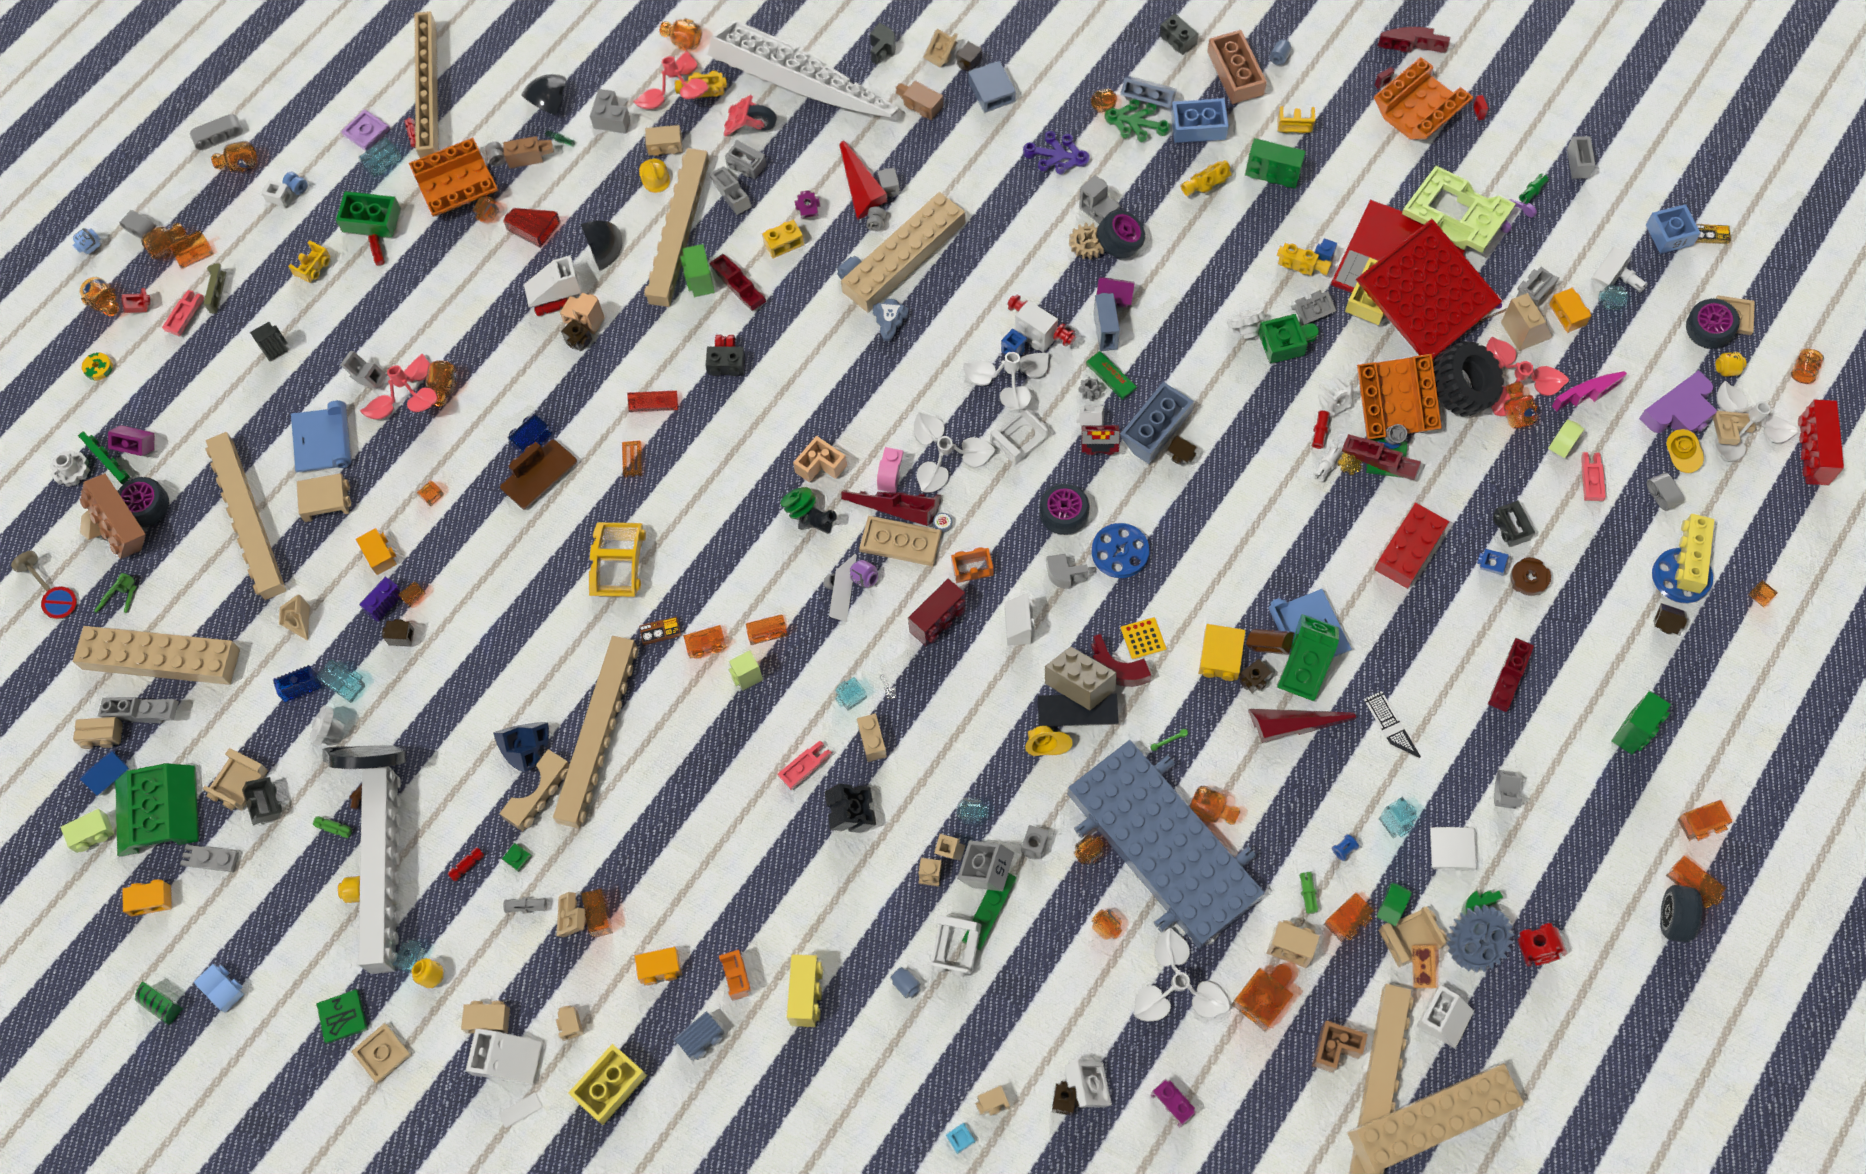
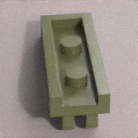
(214, 288)

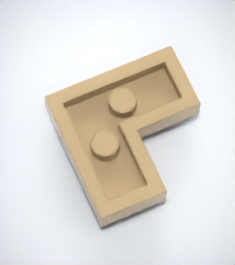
(1728, 424)
(569, 917)

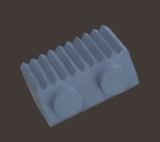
(699, 1036)

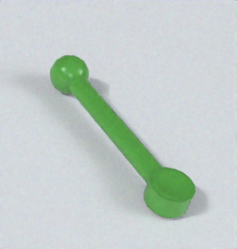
(1183, 733)

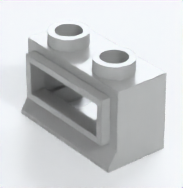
(747, 169)
(1549, 282)

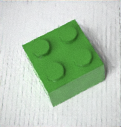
(697, 270)

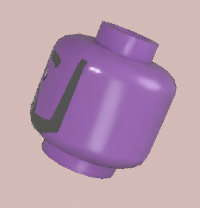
(864, 573)

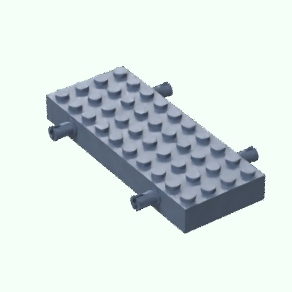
(1165, 844)

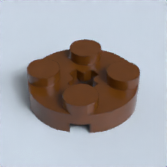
(1523, 584)

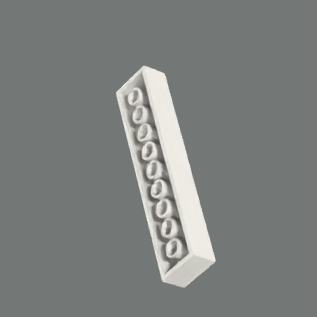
(379, 870)

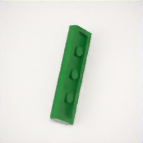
(101, 453)
(990, 909)

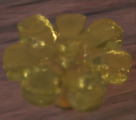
(1349, 463)

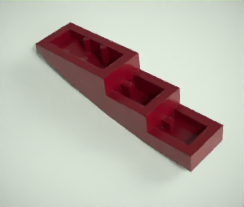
(737, 282)
(1377, 455)

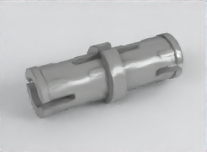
(524, 905)

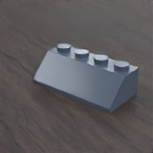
(1156, 422)

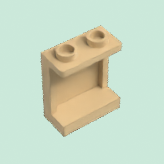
(323, 496)
(231, 779)
(1411, 930)

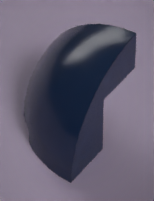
(523, 744)

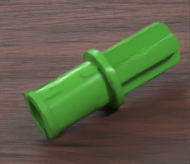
(1309, 893)

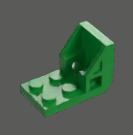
(1309, 657)

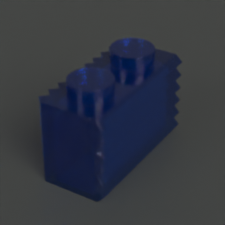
(528, 432)
(297, 683)

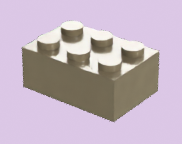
(1080, 678)

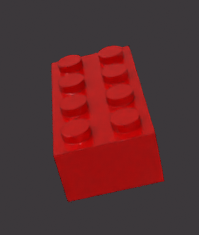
(1821, 442)
(1411, 545)

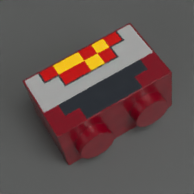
(1100, 439)

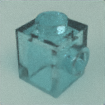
(850, 693)

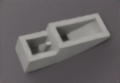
(730, 190)

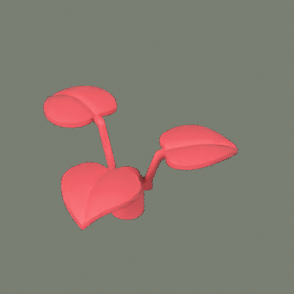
(682, 66)
(1547, 378)
(424, 399)

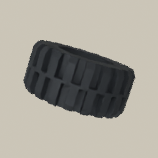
(1482, 372)

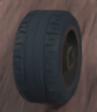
(1681, 913)

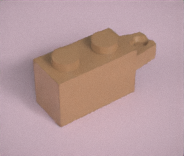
(920, 99)
(526, 151)

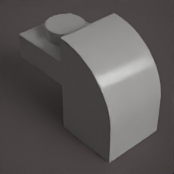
(364, 373)
(1061, 574)
(1507, 789)

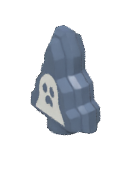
(889, 317)

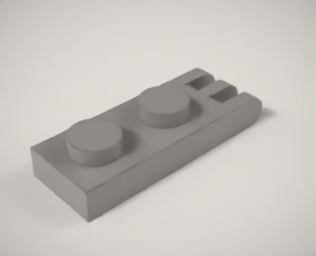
(210, 858)

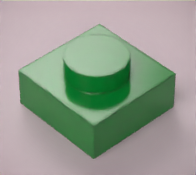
(516, 857)

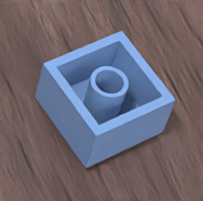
(1672, 229)

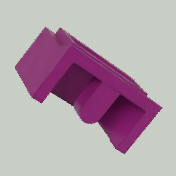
(1174, 1102)

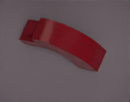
(1127, 674)

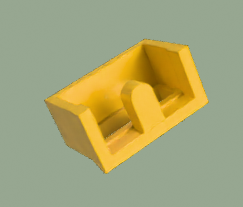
(1295, 124)
(311, 264)

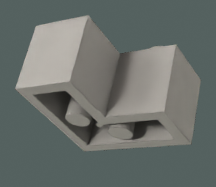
(607, 114)
(1095, 200)

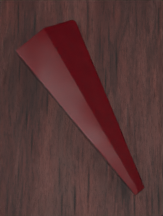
(902, 505)
(1281, 723)

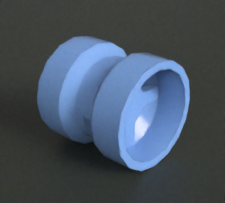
(295, 183)

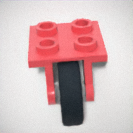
(749, 114)

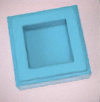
(960, 1138)

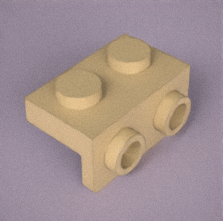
(940, 47)

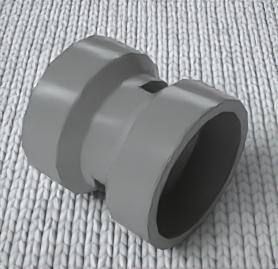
(495, 153)
(876, 217)
(1399, 434)

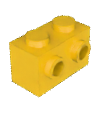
(783, 238)

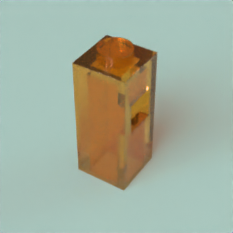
(1690, 875)

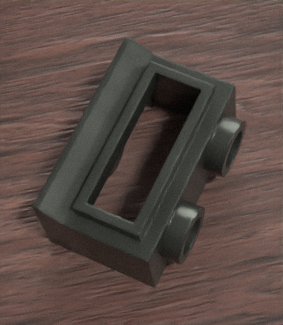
(1507, 532)
(269, 792)

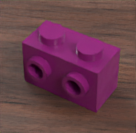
(1121, 289)
(131, 440)

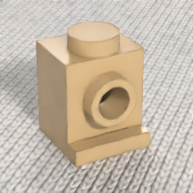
(949, 847)
(930, 872)
(568, 1023)
(992, 1101)

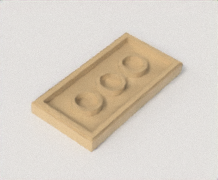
(900, 541)

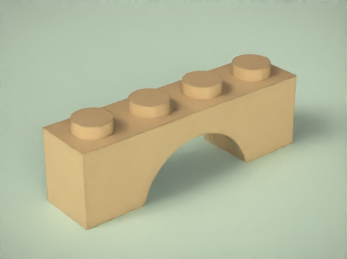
(521, 811)

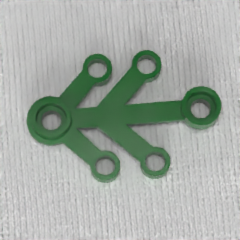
(1135, 120)

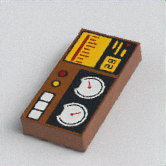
(660, 630)

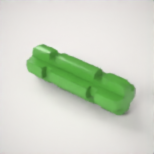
(332, 826)

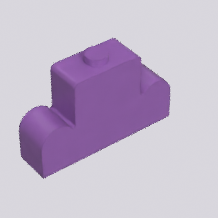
(1682, 407)

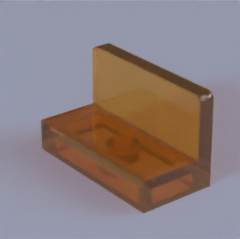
(191, 249)
(766, 629)

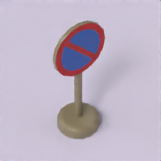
(56, 602)

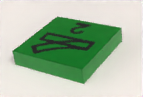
(341, 1016)

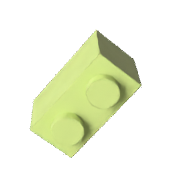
(745, 671)
(87, 831)

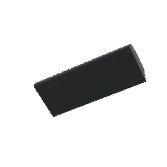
(1063, 711)

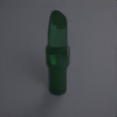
(560, 138)

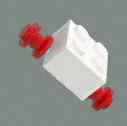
(1038, 325)

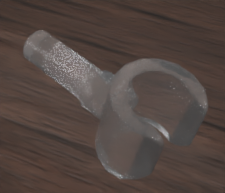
(890, 693)

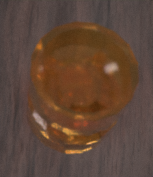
(1807, 366)

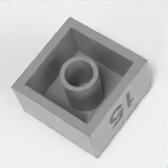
(985, 865)

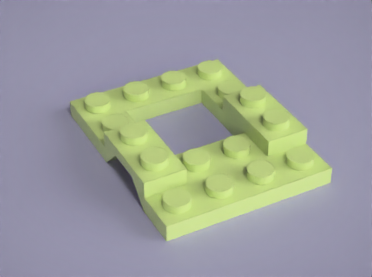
(1479, 222)

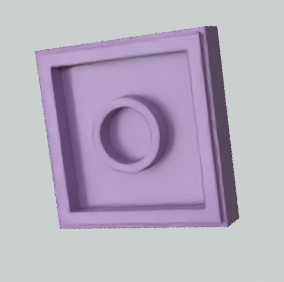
(365, 130)

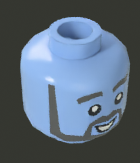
(86, 240)

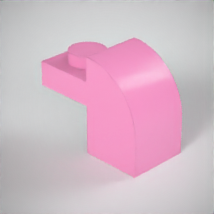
(888, 470)

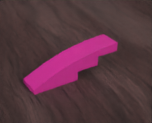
(1592, 388)

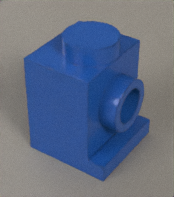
(1326, 250)
(1013, 342)
(1500, 558)

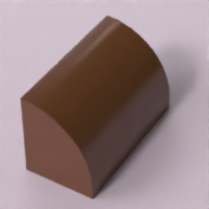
(1270, 641)

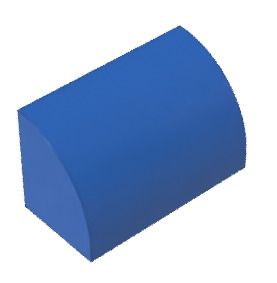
(104, 772)

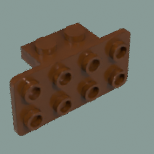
(536, 472)

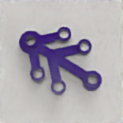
(1057, 154)

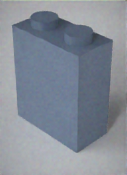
(991, 86)
(1106, 322)

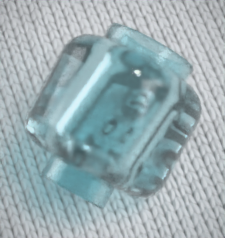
(1613, 297)
(971, 811)

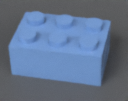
(1199, 120)

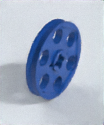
(1120, 558)
(1675, 593)

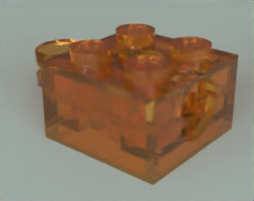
(1265, 996)

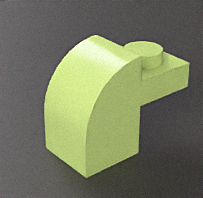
(1566, 438)

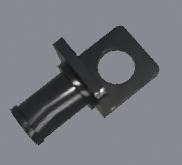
(818, 520)

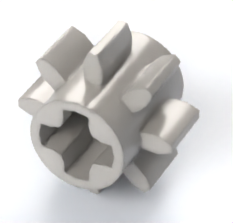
(1089, 393)

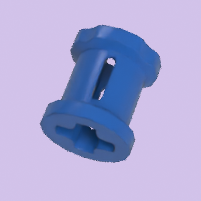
(1347, 841)

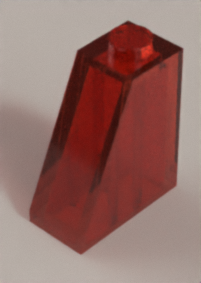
(532, 224)

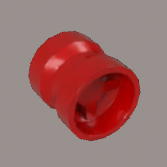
(724, 341)

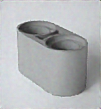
(136, 224)
(1665, 491)

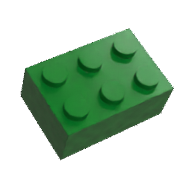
(1274, 163)
(368, 214)
(1642, 723)

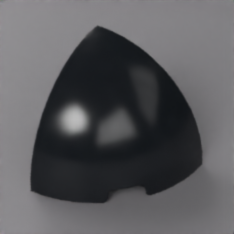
(545, 92)
(604, 241)

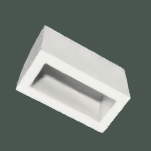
(1612, 267)

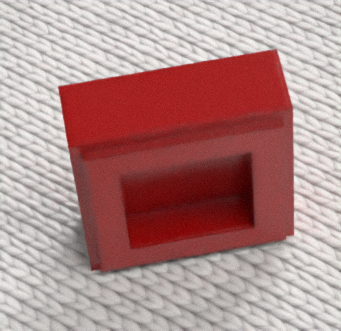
(1480, 107)

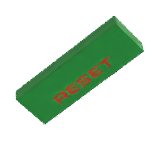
(1111, 375)

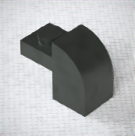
(883, 41)

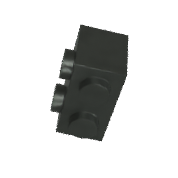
(1178, 34)
(725, 361)

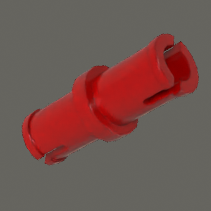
(1320, 429)

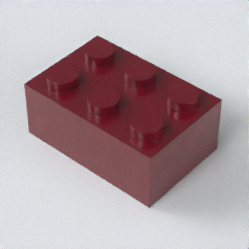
(937, 612)

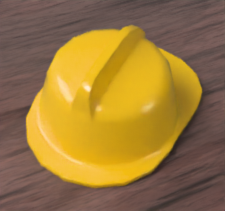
(654, 175)
(1685, 450)
(1046, 742)

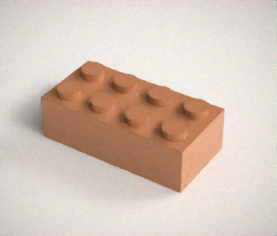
(1236, 66)
(112, 516)

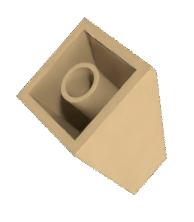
(1525, 323)

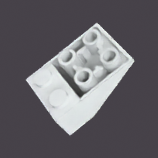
(553, 283)
(503, 1056)

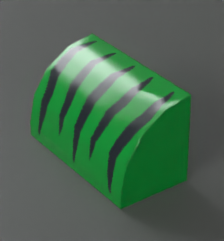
(157, 1003)

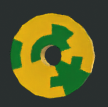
(100, 372)

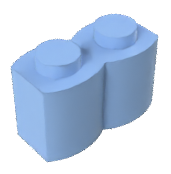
(219, 987)

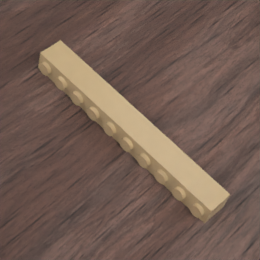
(426, 84)
(677, 228)
(245, 516)
(595, 732)
(1384, 1060)

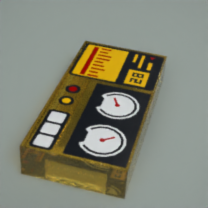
(1714, 234)

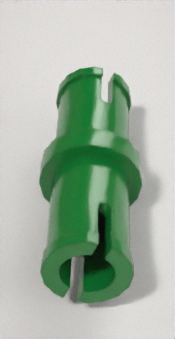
(1533, 188)

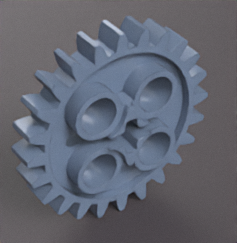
(1480, 938)

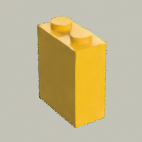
(1221, 652)

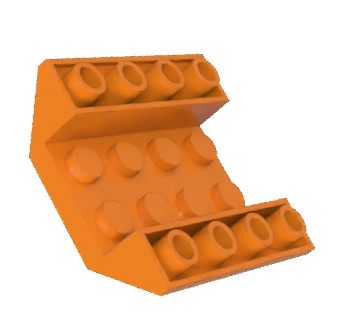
(1418, 102)
(453, 177)
(1399, 394)

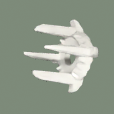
(1344, 395)

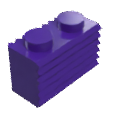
(381, 599)

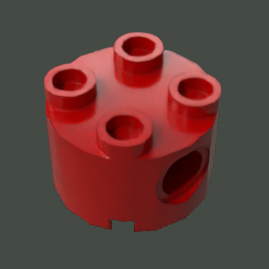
(1542, 955)

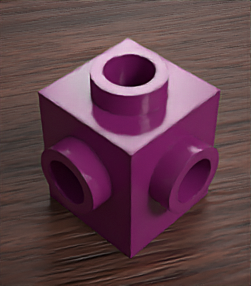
(807, 210)

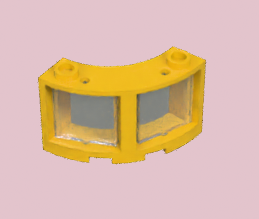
(615, 559)

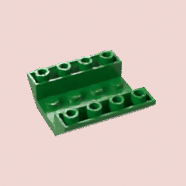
(156, 807)

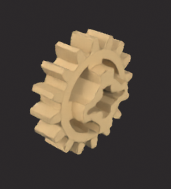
(1087, 241)

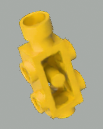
(714, 81)
(1207, 178)
(1300, 262)

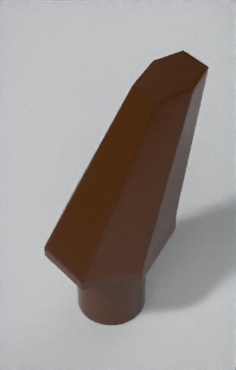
(356, 797)

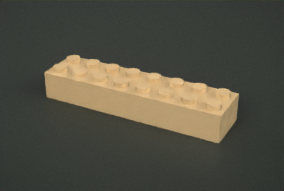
(903, 252)
(156, 655)
(1435, 1119)

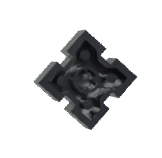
(850, 808)

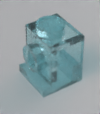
(404, 963)

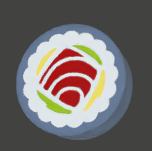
(942, 522)

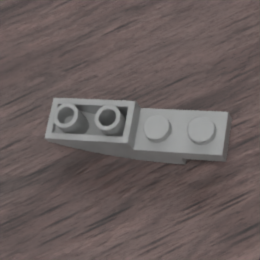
(138, 710)

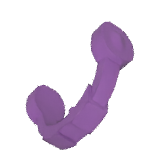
(1528, 209)

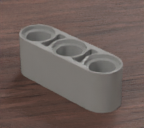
(216, 132)

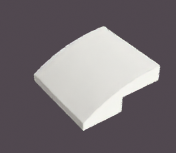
(1453, 848)

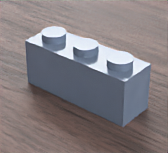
(1148, 91)

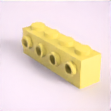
(1694, 553)

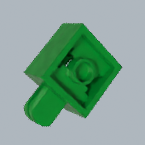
(1288, 331)

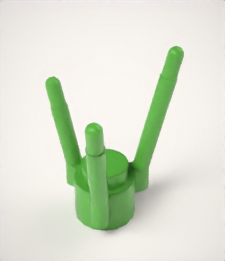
(123, 584)

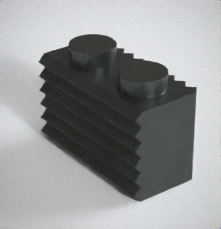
(270, 340)

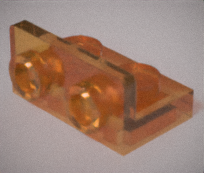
(704, 642)

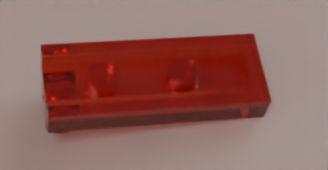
(652, 401)

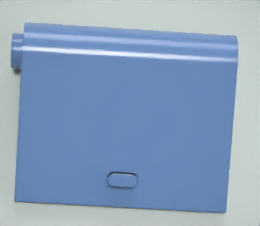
(324, 437)
(1313, 605)

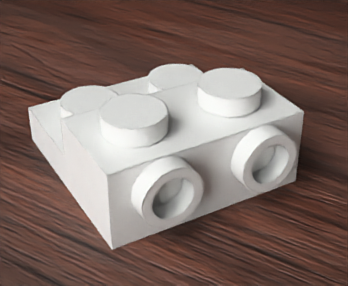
(1089, 1081)

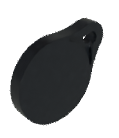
(364, 756)

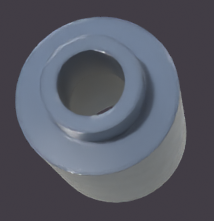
(1280, 52)
(846, 267)
(905, 982)

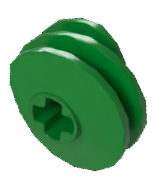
(798, 502)

